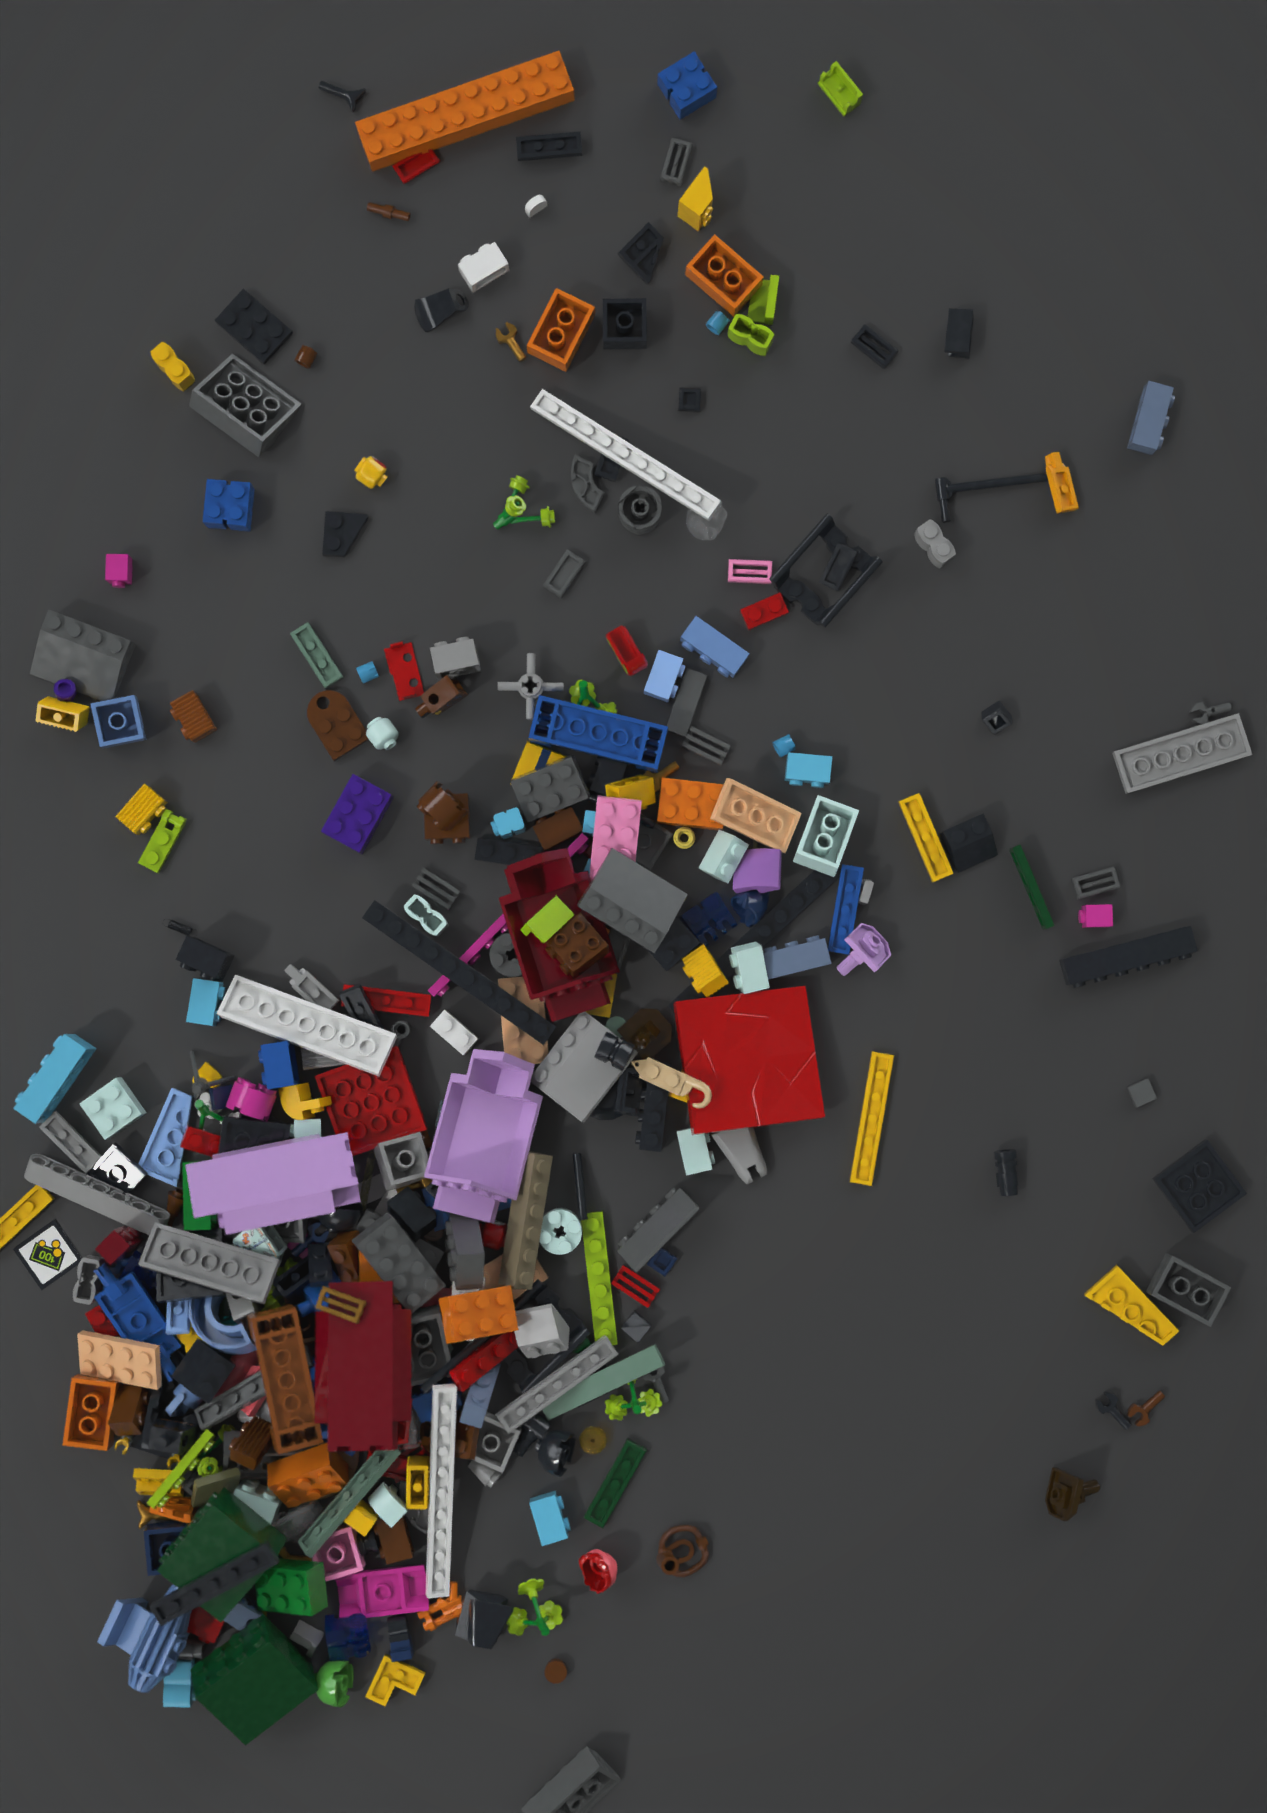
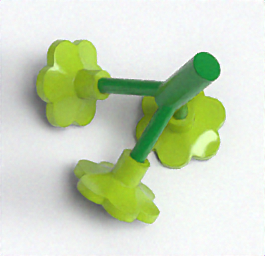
(583, 694)
(547, 1615)

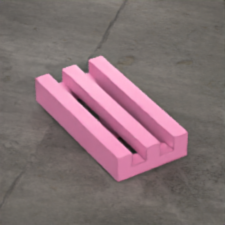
(731, 571)

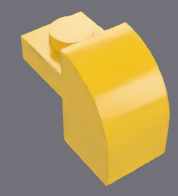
(298, 1101)

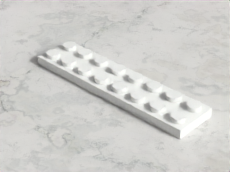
(307, 1025)

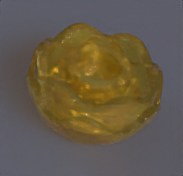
(592, 1433)

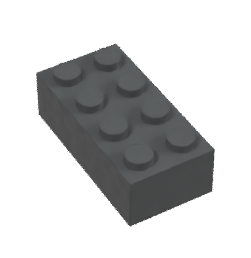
(399, 1261)

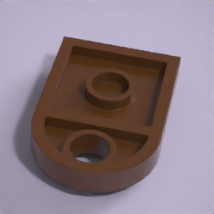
(336, 725)
(465, 1438)

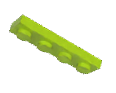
(176, 1477)

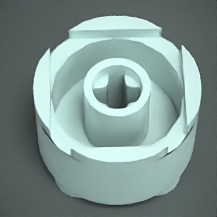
(564, 1243)

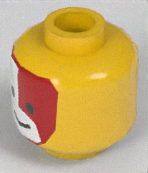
(371, 472)

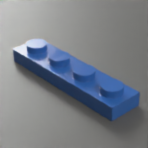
(845, 908)

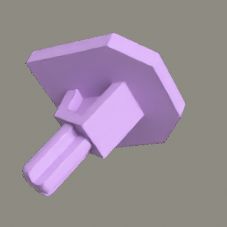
(867, 947)

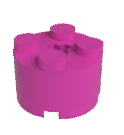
(251, 1100)

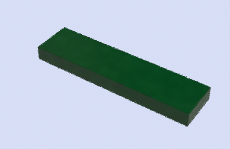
(1031, 887)
(615, 1483)

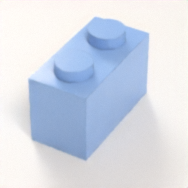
(664, 675)

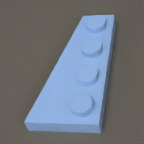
(163, 1151)

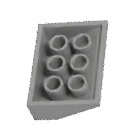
(573, 1073)

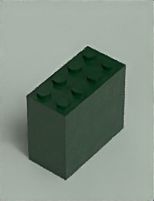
(211, 1539)
(253, 1679)

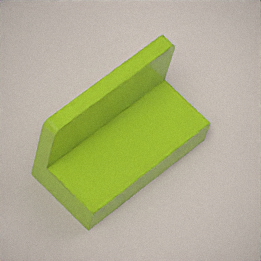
(763, 302)
(548, 920)

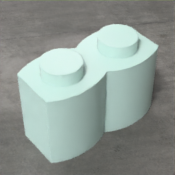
(422, 911)

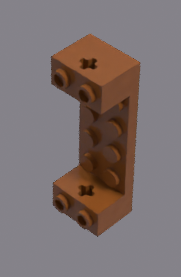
(285, 1378)

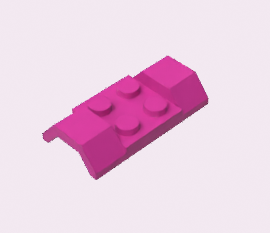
(383, 1591)

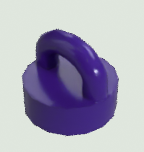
(65, 690)

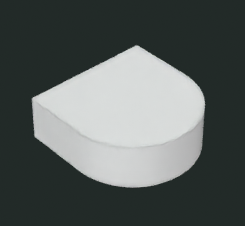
(535, 205)

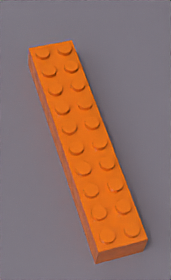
(465, 110)

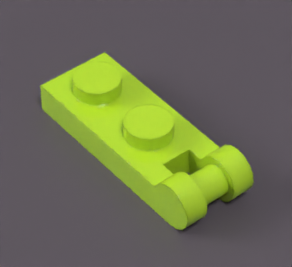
(162, 841)

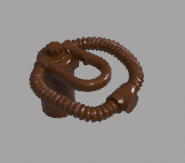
(669, 1563)

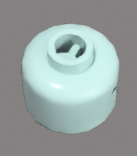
(382, 733)

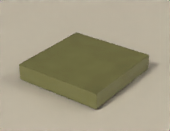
(205, 1486)

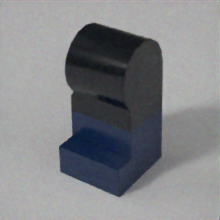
(400, 1638)

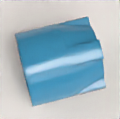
(717, 322)
(367, 672)
(784, 745)

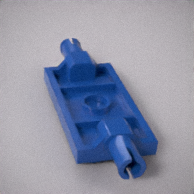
(136, 1314)

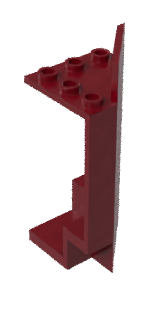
(532, 886)
(363, 1369)

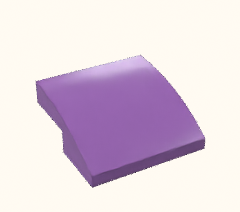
(758, 870)

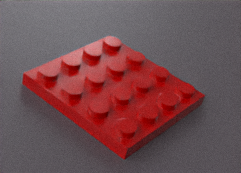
(371, 1105)

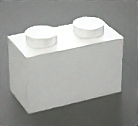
(483, 266)
(454, 1032)

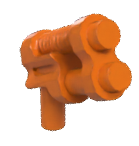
(450, 1607)

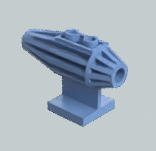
(151, 1646)

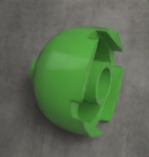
(333, 1682)

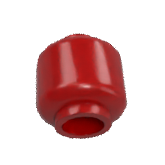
(493, 1235)

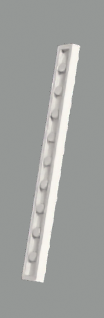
(626, 455)
(441, 1490)

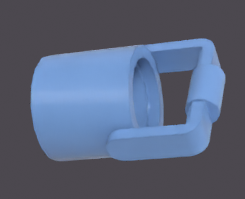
(185, 1397)

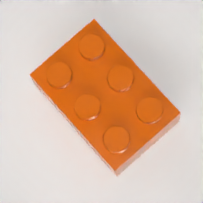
(724, 275)
(561, 329)
(688, 803)
(478, 1314)
(89, 1413)
(307, 1475)

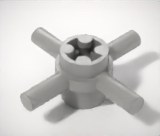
(530, 677)

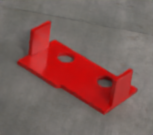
(403, 671)

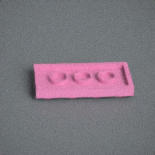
(615, 828)

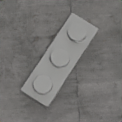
(70, 1142)

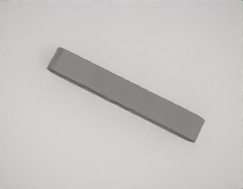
(94, 1194)

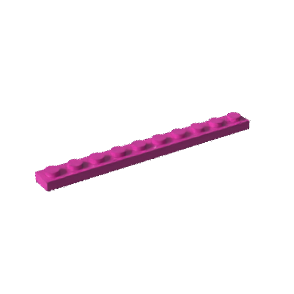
(486, 940)

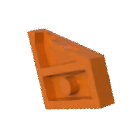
(177, 1508)

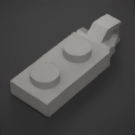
(311, 988)

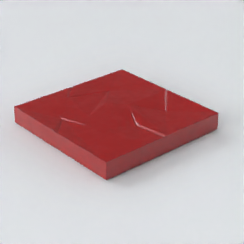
(752, 1056)

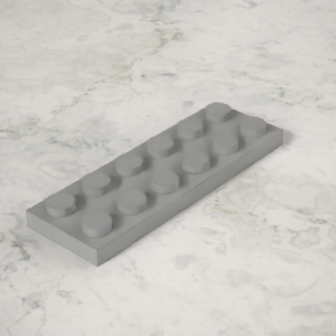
(1182, 753)
(209, 1263)

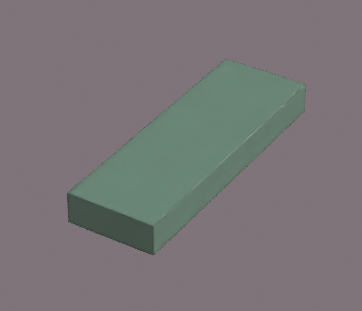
(316, 655)

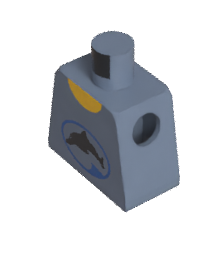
(244, 1613)

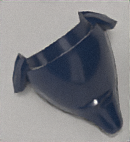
(750, 906)

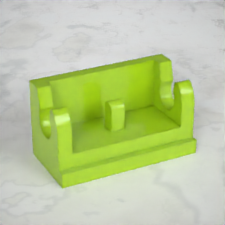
(840, 89)

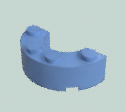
(207, 1325)

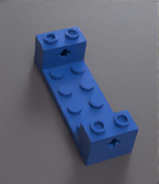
(598, 733)

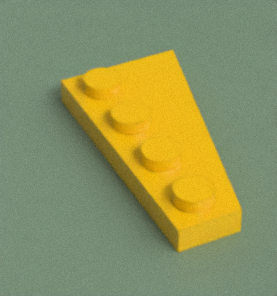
(1126, 1300)

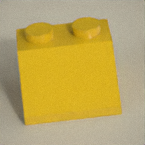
(696, 202)

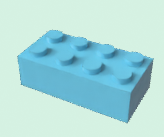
(54, 1078)

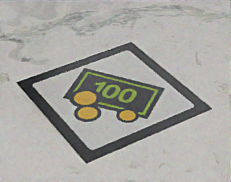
(47, 1254)

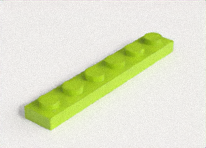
(599, 1277)

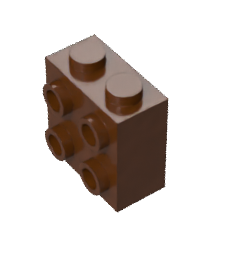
(457, 834)
(576, 946)

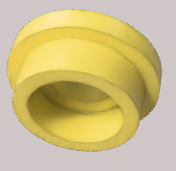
(684, 830)

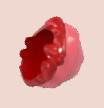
(598, 1570)

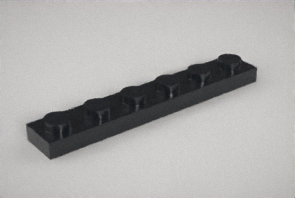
(214, 1583)

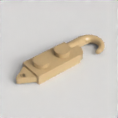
(671, 1079)

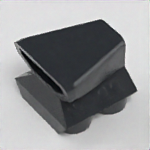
(482, 1618)

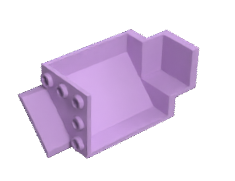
(483, 1135)
(274, 1182)

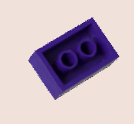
(357, 814)

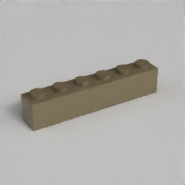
(526, 1224)

